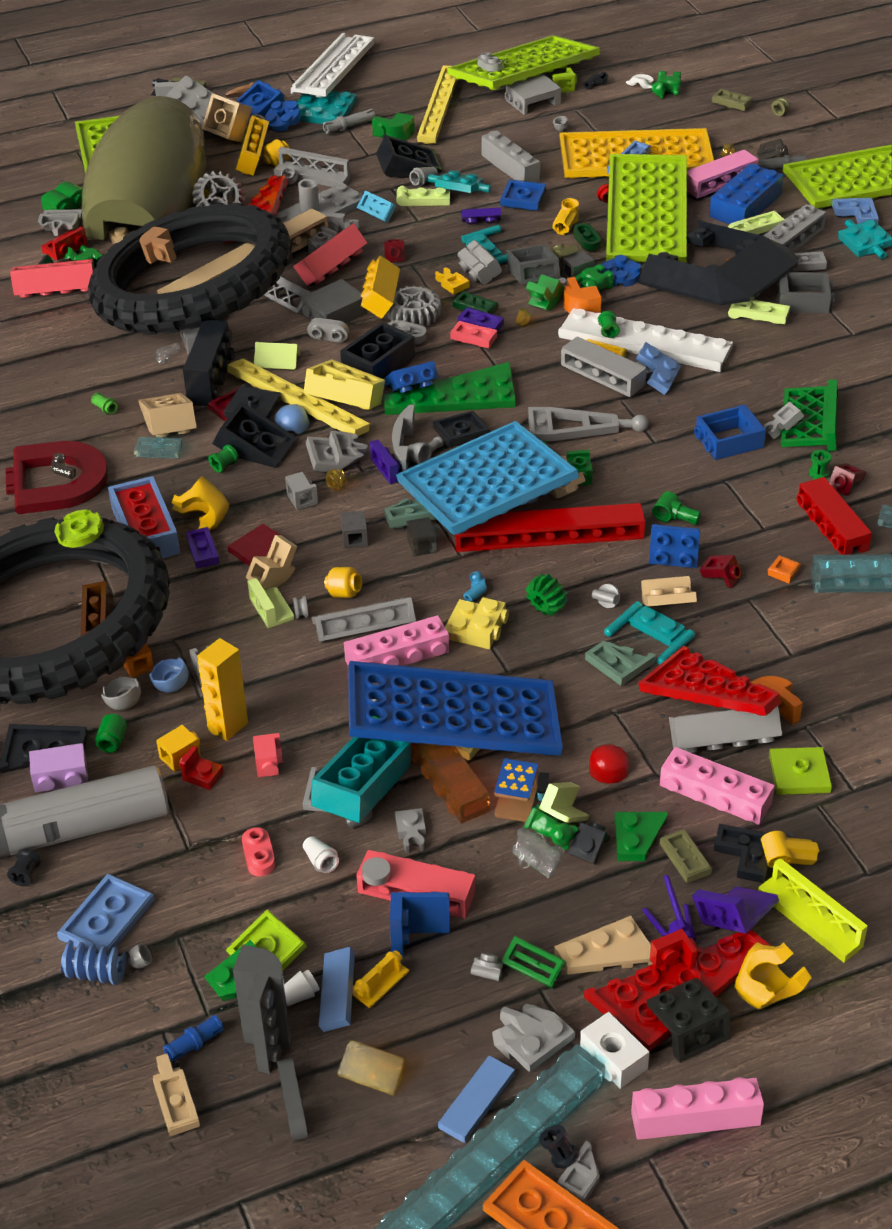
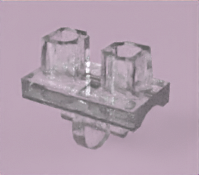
(535, 852)

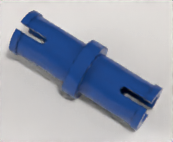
(193, 1038)

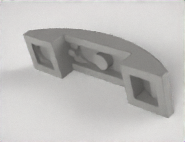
(403, 427)

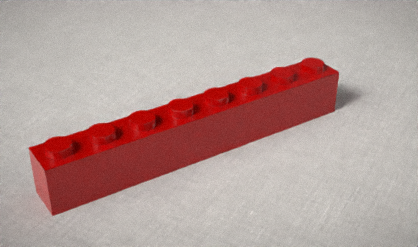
(555, 528)

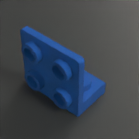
(674, 546)
(417, 914)

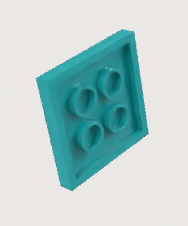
(325, 108)

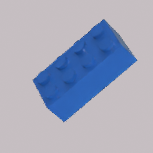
(746, 194)

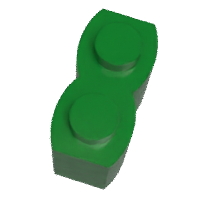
(64, 197)

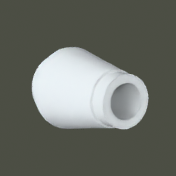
(321, 855)
(300, 987)

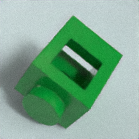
(581, 461)

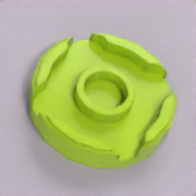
(73, 534)

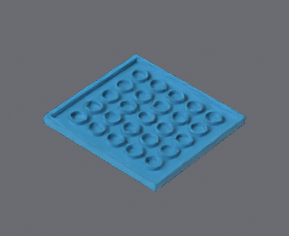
(486, 477)

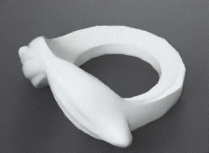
(640, 78)

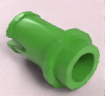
(108, 405)

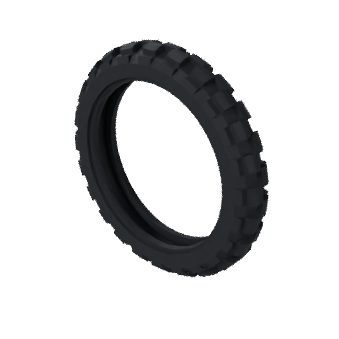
(205, 301)
(109, 643)

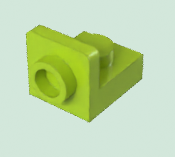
(566, 80)

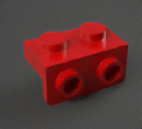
(59, 246)

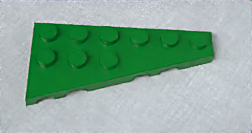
(469, 391)

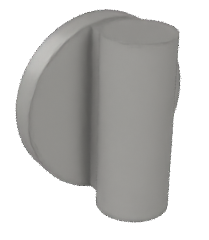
(607, 595)
(487, 967)

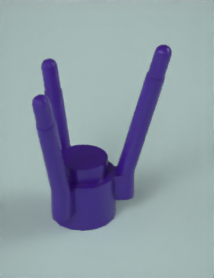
(680, 922)

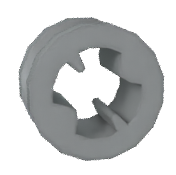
(300, 607)

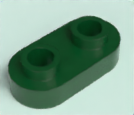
(587, 237)

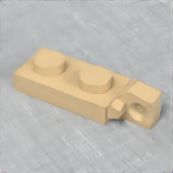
(174, 1097)

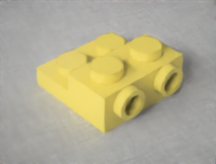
(476, 622)

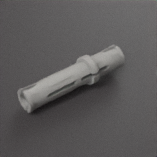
(342, 123)

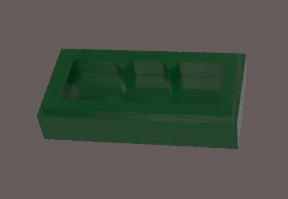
(475, 302)

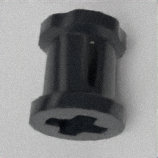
(24, 867)
(558, 1146)

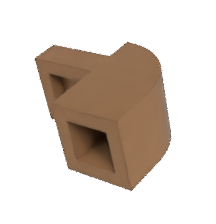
(157, 245)

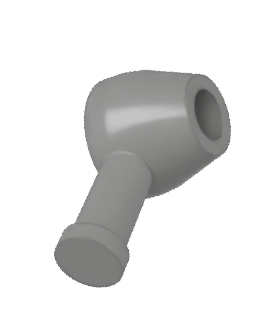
(422, 451)

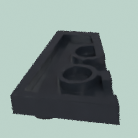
(26, 738)

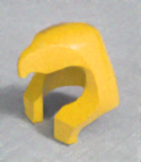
(203, 498)
(762, 981)

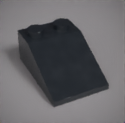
(401, 157)
(254, 437)

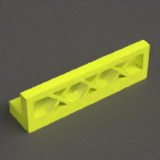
(812, 914)

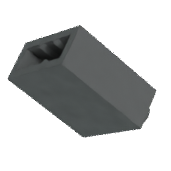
(334, 302)

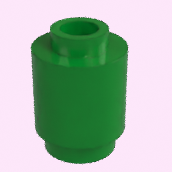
(111, 733)

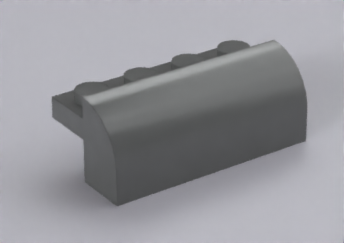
(262, 1004)

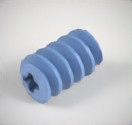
(93, 965)

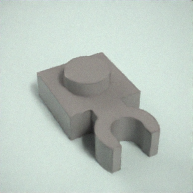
(783, 419)
(411, 827)

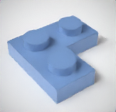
(860, 207)
(663, 367)

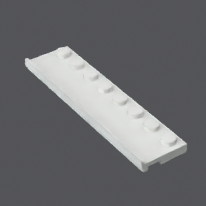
(332, 65)
(679, 345)

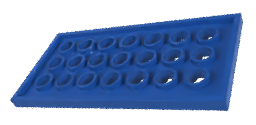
(441, 731)

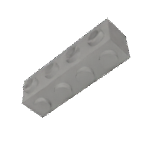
(510, 157)
(798, 227)
(603, 366)
(722, 727)

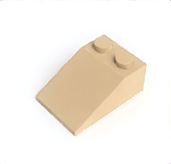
(168, 414)

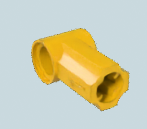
(567, 216)
(788, 849)

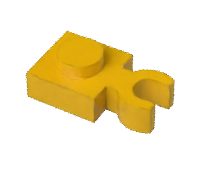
(452, 282)

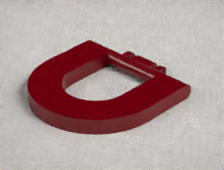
(68, 495)

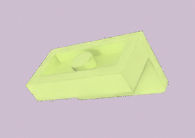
(276, 355)
(269, 604)
(559, 802)

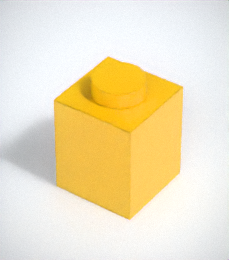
(175, 744)

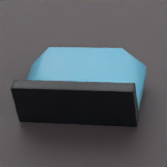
(542, 785)

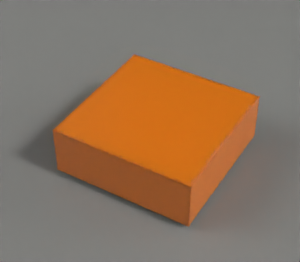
(784, 569)

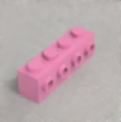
(715, 174)
(400, 644)
(719, 787)
(697, 1108)

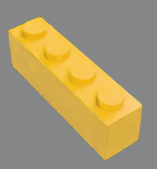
(252, 145)
(380, 286)
(223, 689)

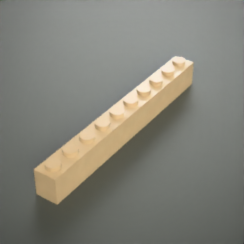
(299, 229)

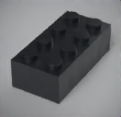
(208, 362)

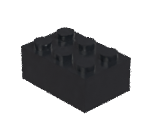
(380, 350)

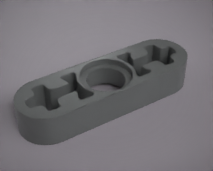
(292, 1099)

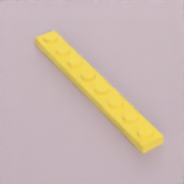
(437, 107)
(292, 394)

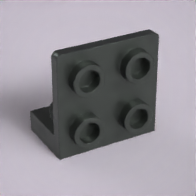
(692, 1017)

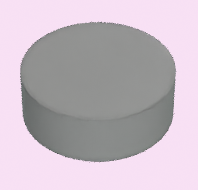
(376, 871)

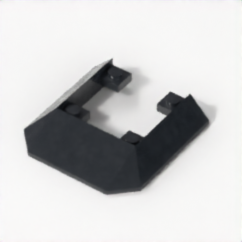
(751, 271)

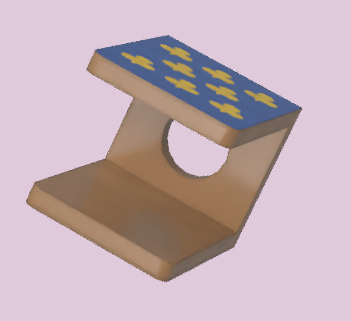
(516, 789)

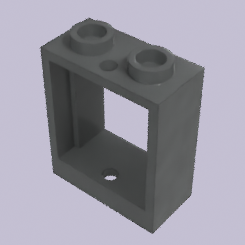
(525, 267)
(806, 302)

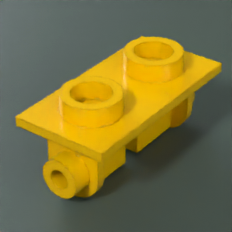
(380, 979)

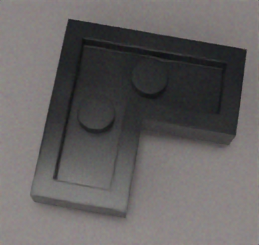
(748, 846)

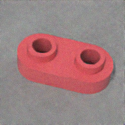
(257, 846)

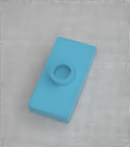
(376, 206)

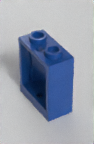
(751, 438)

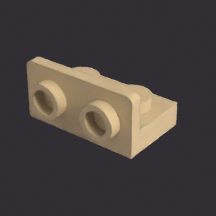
(667, 591)

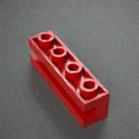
(833, 516)

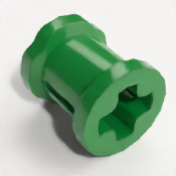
(607, 321)
(223, 458)
(818, 464)

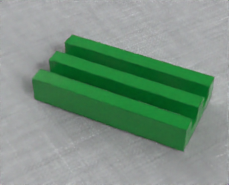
(554, 973)

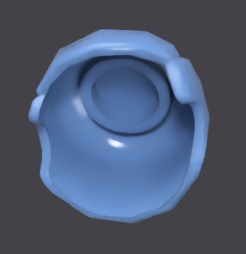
(292, 418)
(169, 675)

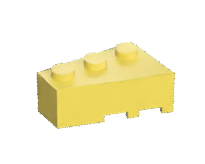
(344, 384)

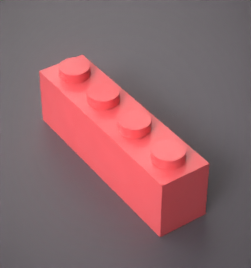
(330, 254)
(51, 277)
(422, 877)

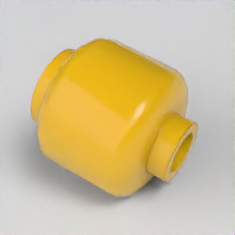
(271, 152)
(343, 582)

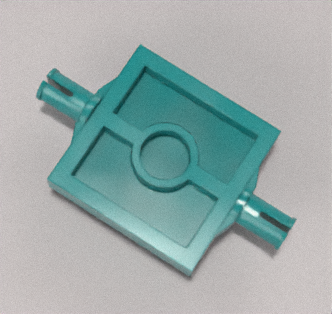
(456, 181)
(865, 238)

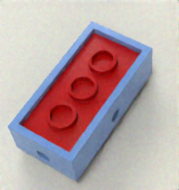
(143, 508)

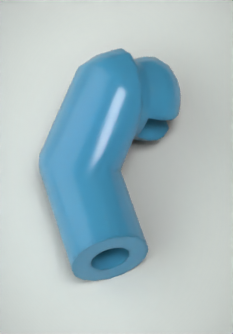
(478, 587)

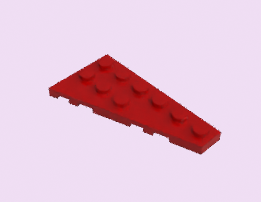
(270, 195)
(708, 682)
(626, 998)

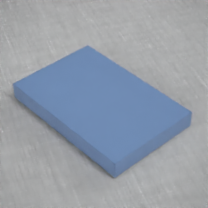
(106, 914)

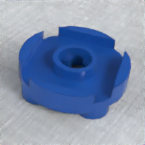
(283, 115)
(623, 269)

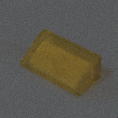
(372, 1067)

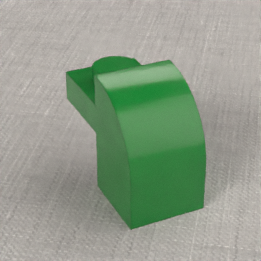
(400, 126)
(545, 293)

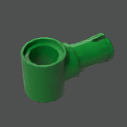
(670, 507)

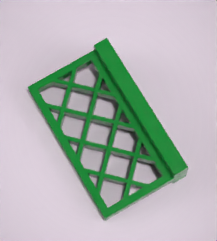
(827, 415)

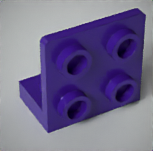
(734, 911)

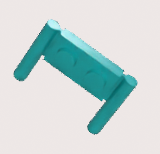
(480, 237)
(655, 625)

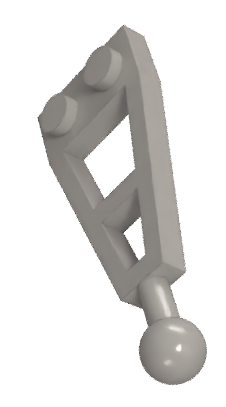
(541, 423)

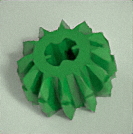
(546, 594)

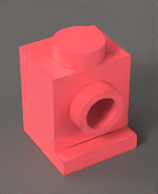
(267, 754)

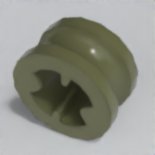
(784, 105)

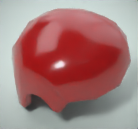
(609, 764)

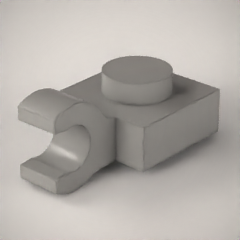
(338, 221)

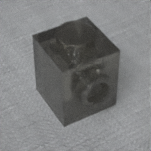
(422, 536)

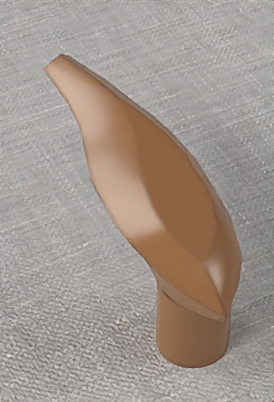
(239, 91)

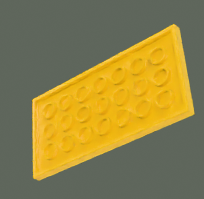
(589, 152)

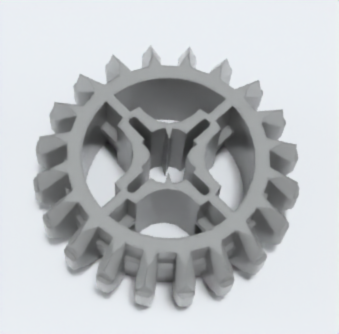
(214, 182)
(415, 305)

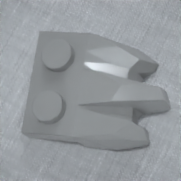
(60, 220)
(334, 452)
(531, 1035)

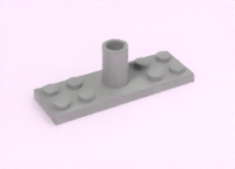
(336, 199)

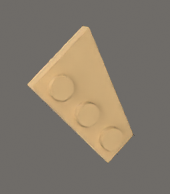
(608, 946)

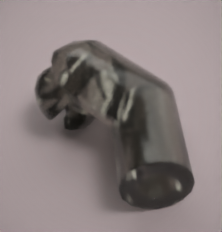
(59, 466)

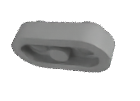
(489, 62)
(326, 330)
(418, 331)

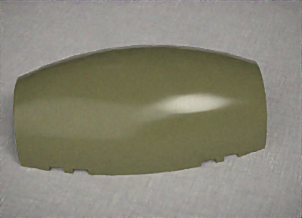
(144, 166)

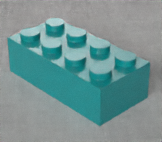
(359, 776)

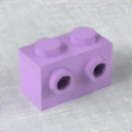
(58, 767)

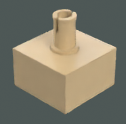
(226, 118)

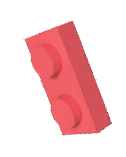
(473, 334)

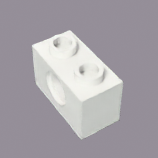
(610, 1035)

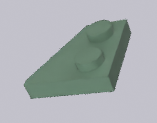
(404, 511)
(618, 662)

